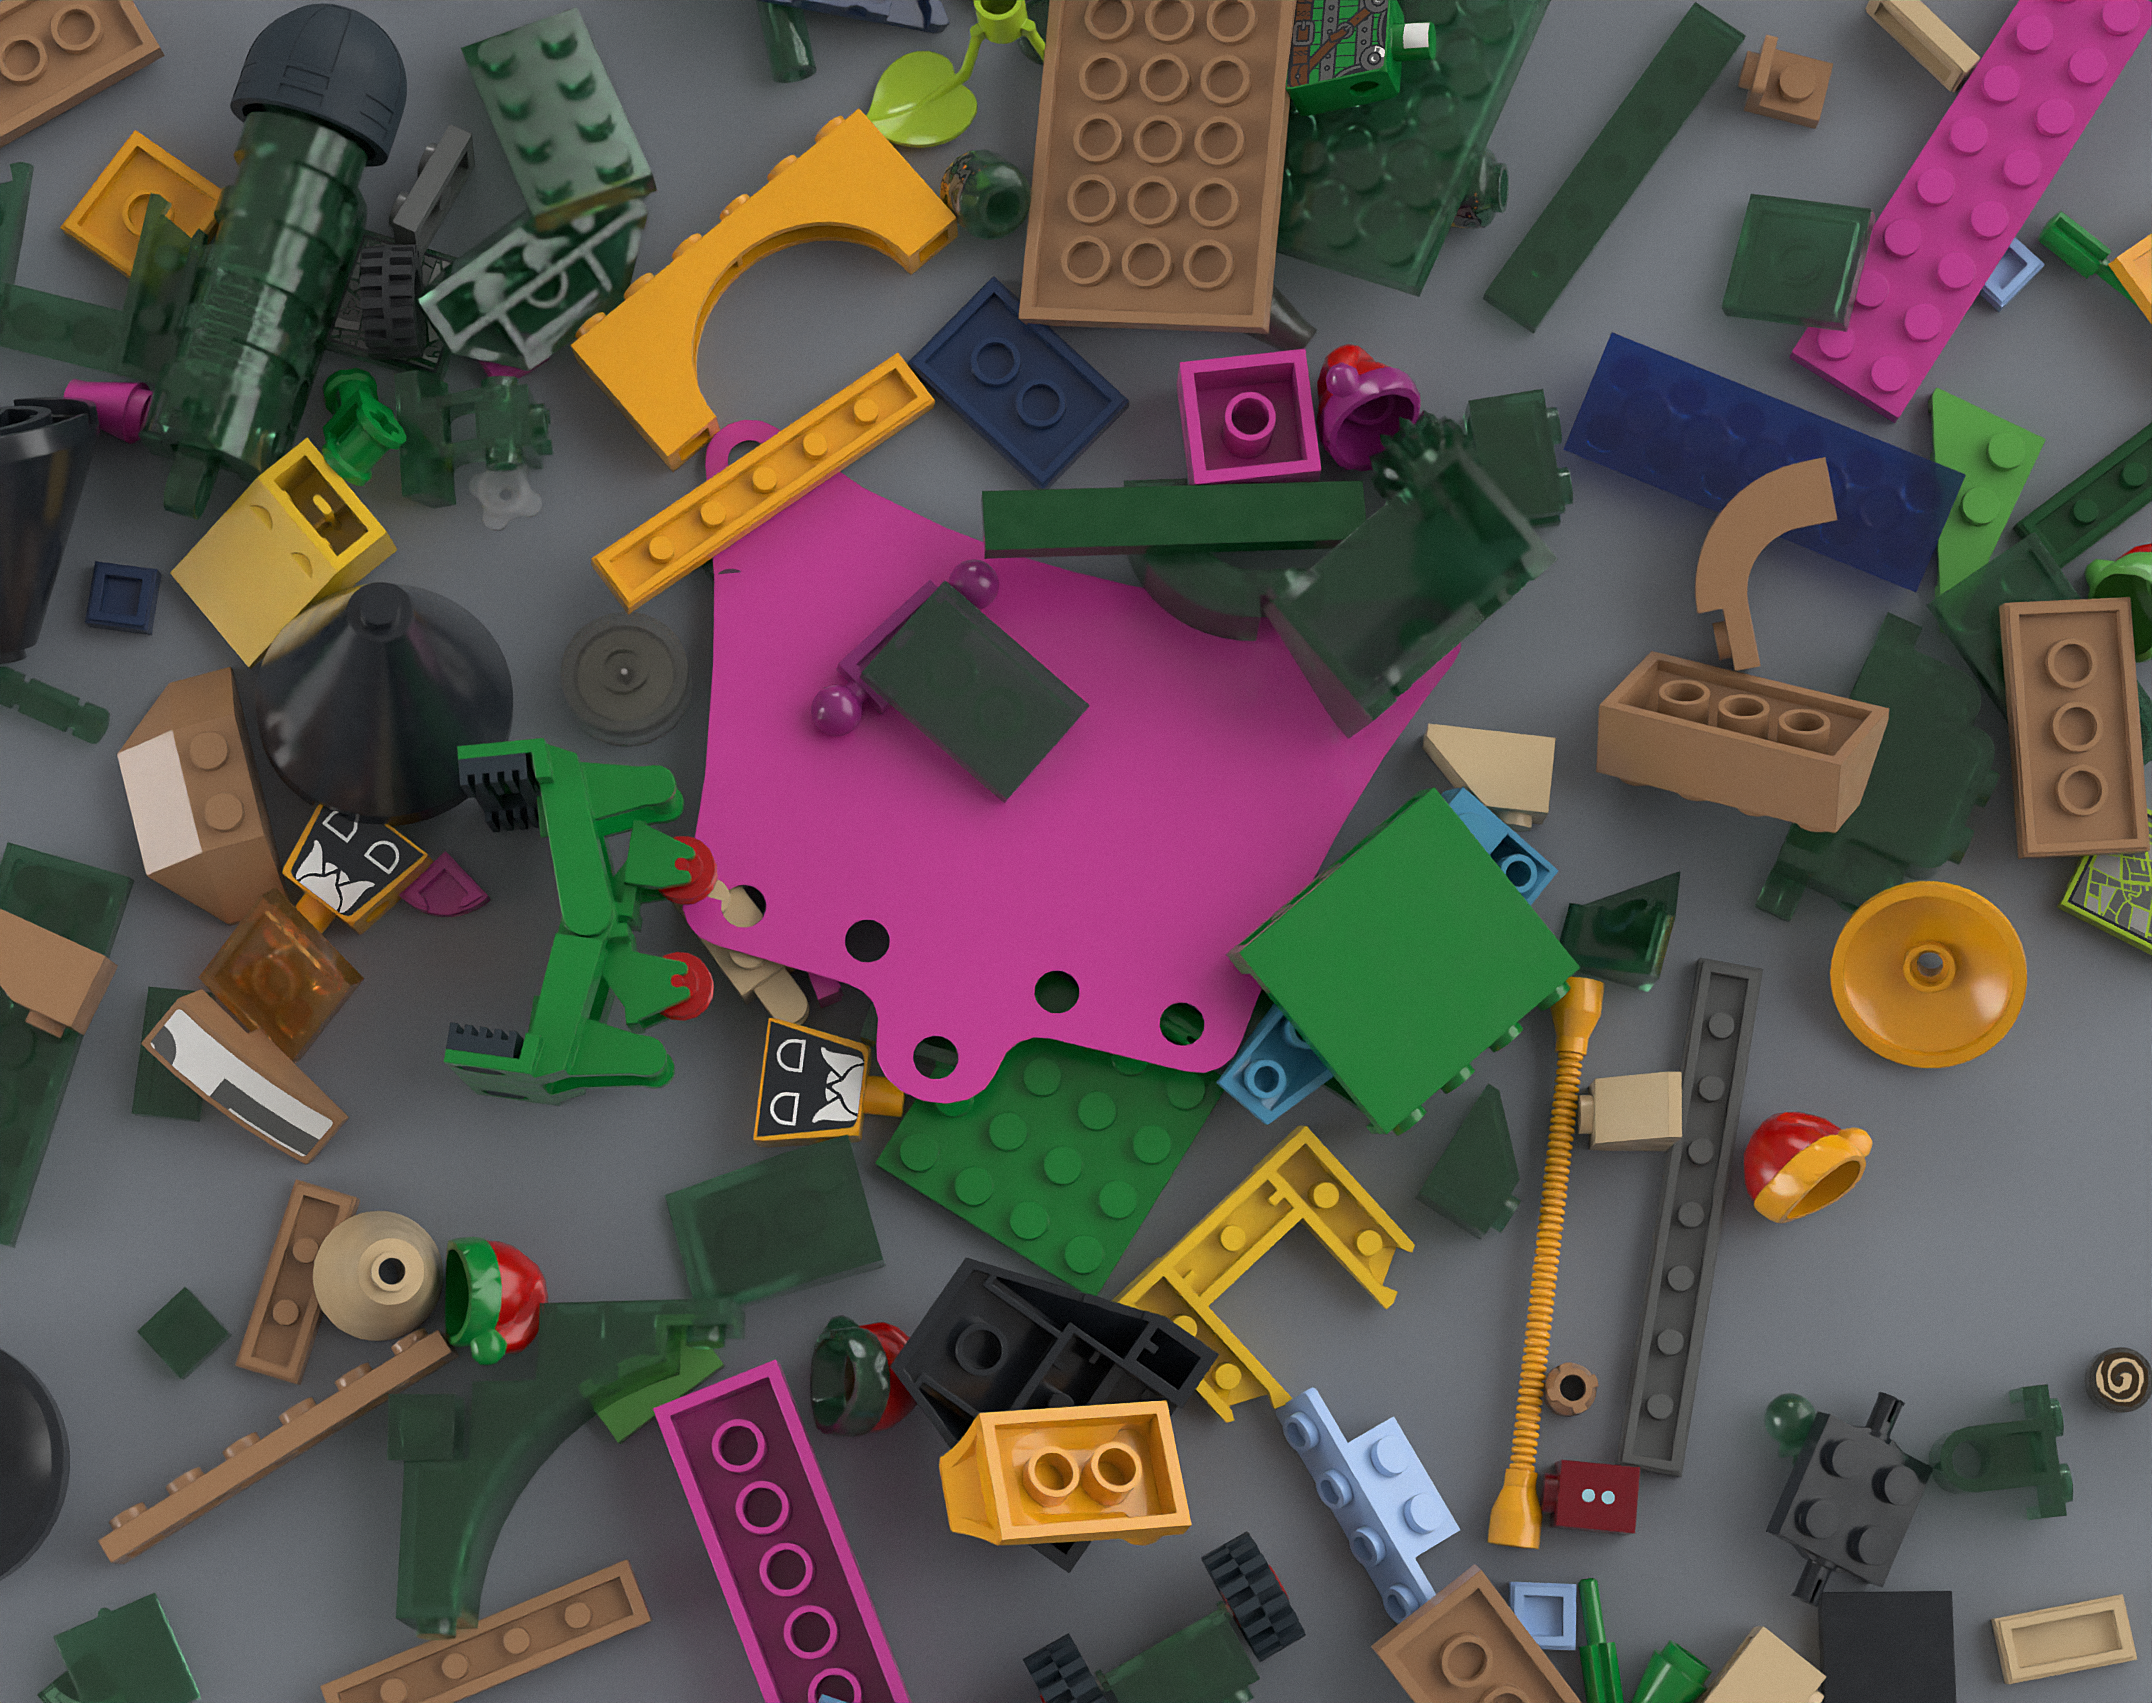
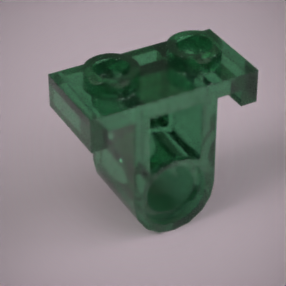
(2013, 1455)

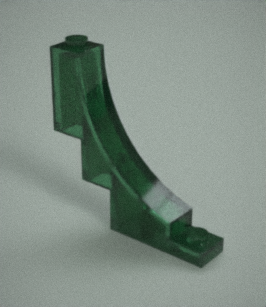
(584, 1364)

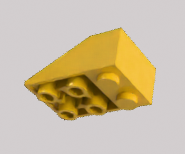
(281, 550)

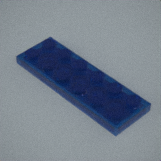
(1716, 436)

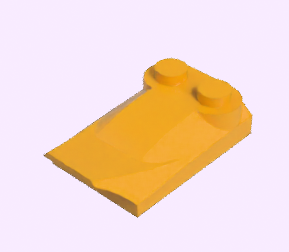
(1067, 1476)

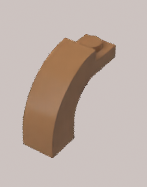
(1754, 517)

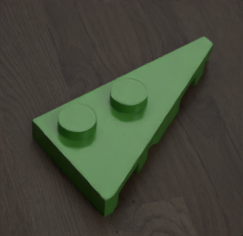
(1996, 466)

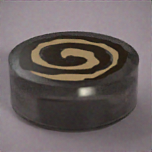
(2119, 1380)

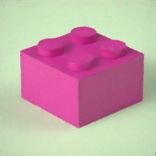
(1248, 419)

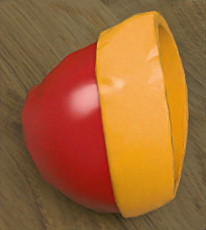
(1802, 1164)

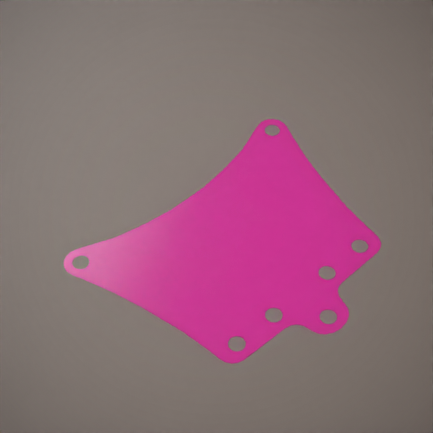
(1124, 858)

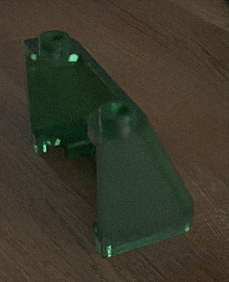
(1405, 587)

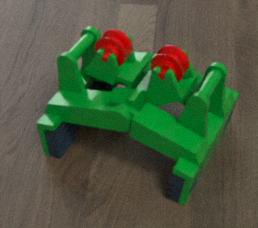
(595, 947)

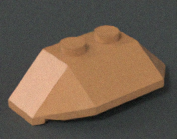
(201, 798)

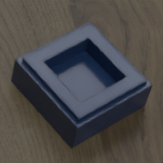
(123, 598)

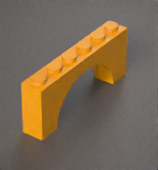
(839, 190)

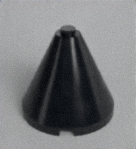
(42, 477)
(376, 696)

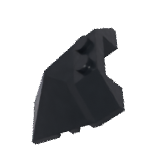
(1032, 1344)

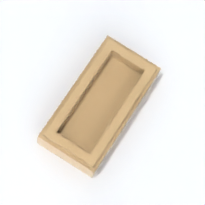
(1926, 39)
(2063, 1639)

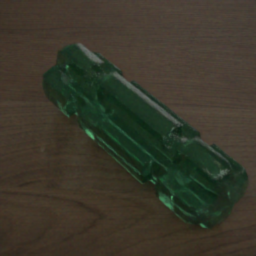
(53, 706)

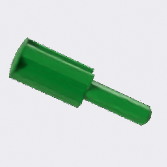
(2080, 250)
(1598, 1657)

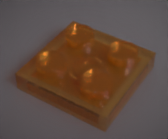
(281, 975)

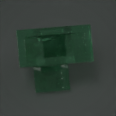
(508, 430)

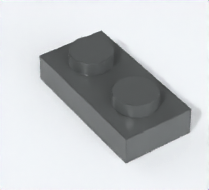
(440, 179)

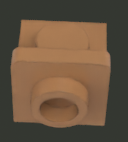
(1784, 84)

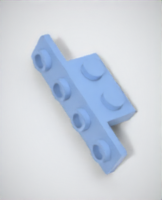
(1376, 1496)

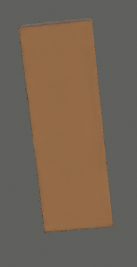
(286, 1307)

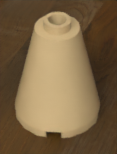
(349, 1279)

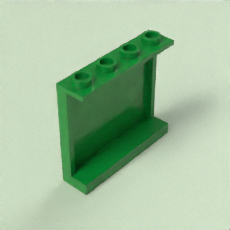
(1407, 961)

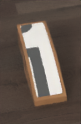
(244, 1077)

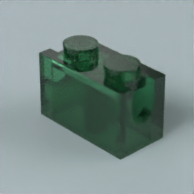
(1518, 454)

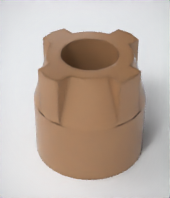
(1554, 1399)

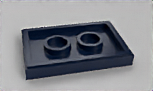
(1018, 385)

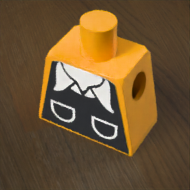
(351, 870)
(817, 1088)

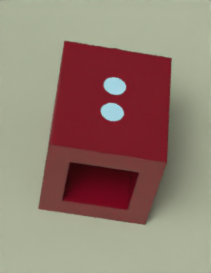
(1591, 1497)

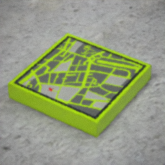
(2114, 895)

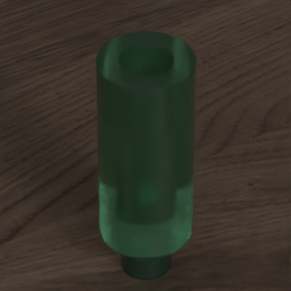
(786, 42)

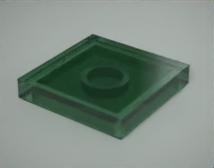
(1798, 262)

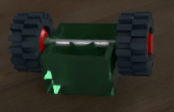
(1200, 1660)

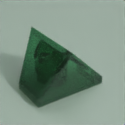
(1624, 933)

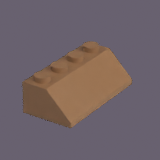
(1740, 741)

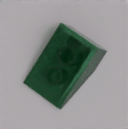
(777, 1225)

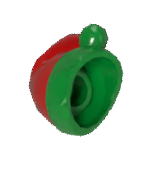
(491, 1298)

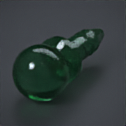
(1788, 1422)

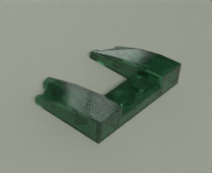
(94, 336)

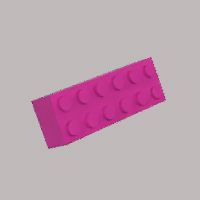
(778, 1542)

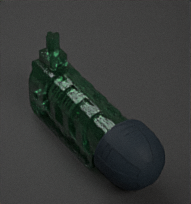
(315, 110)

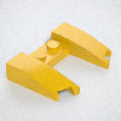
(1287, 1186)

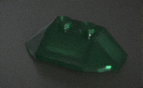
(531, 291)

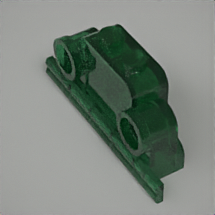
(1918, 790)

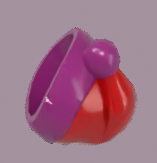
(1359, 403)

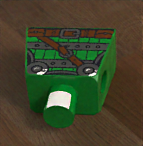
(1351, 52)

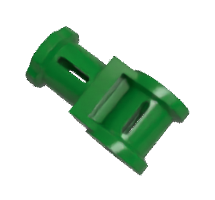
(360, 426)

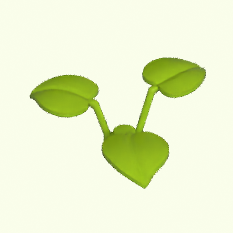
(923, 99)

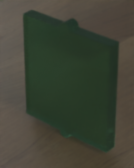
(127, 1657)

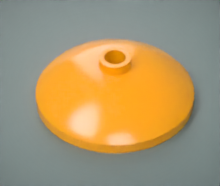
(1922, 1012)

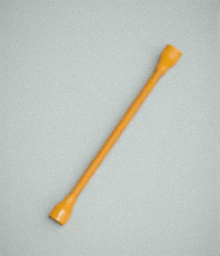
(1517, 1511)

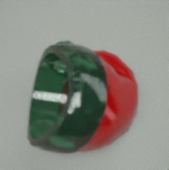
(853, 1380)

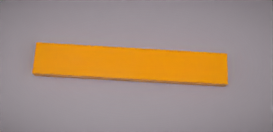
(762, 483)

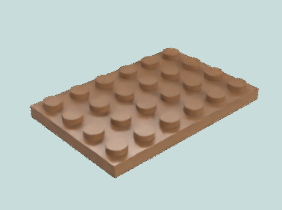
(1158, 165)

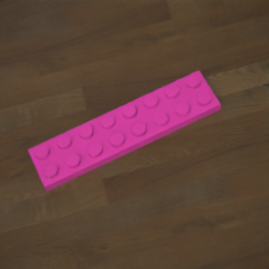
(1973, 192)

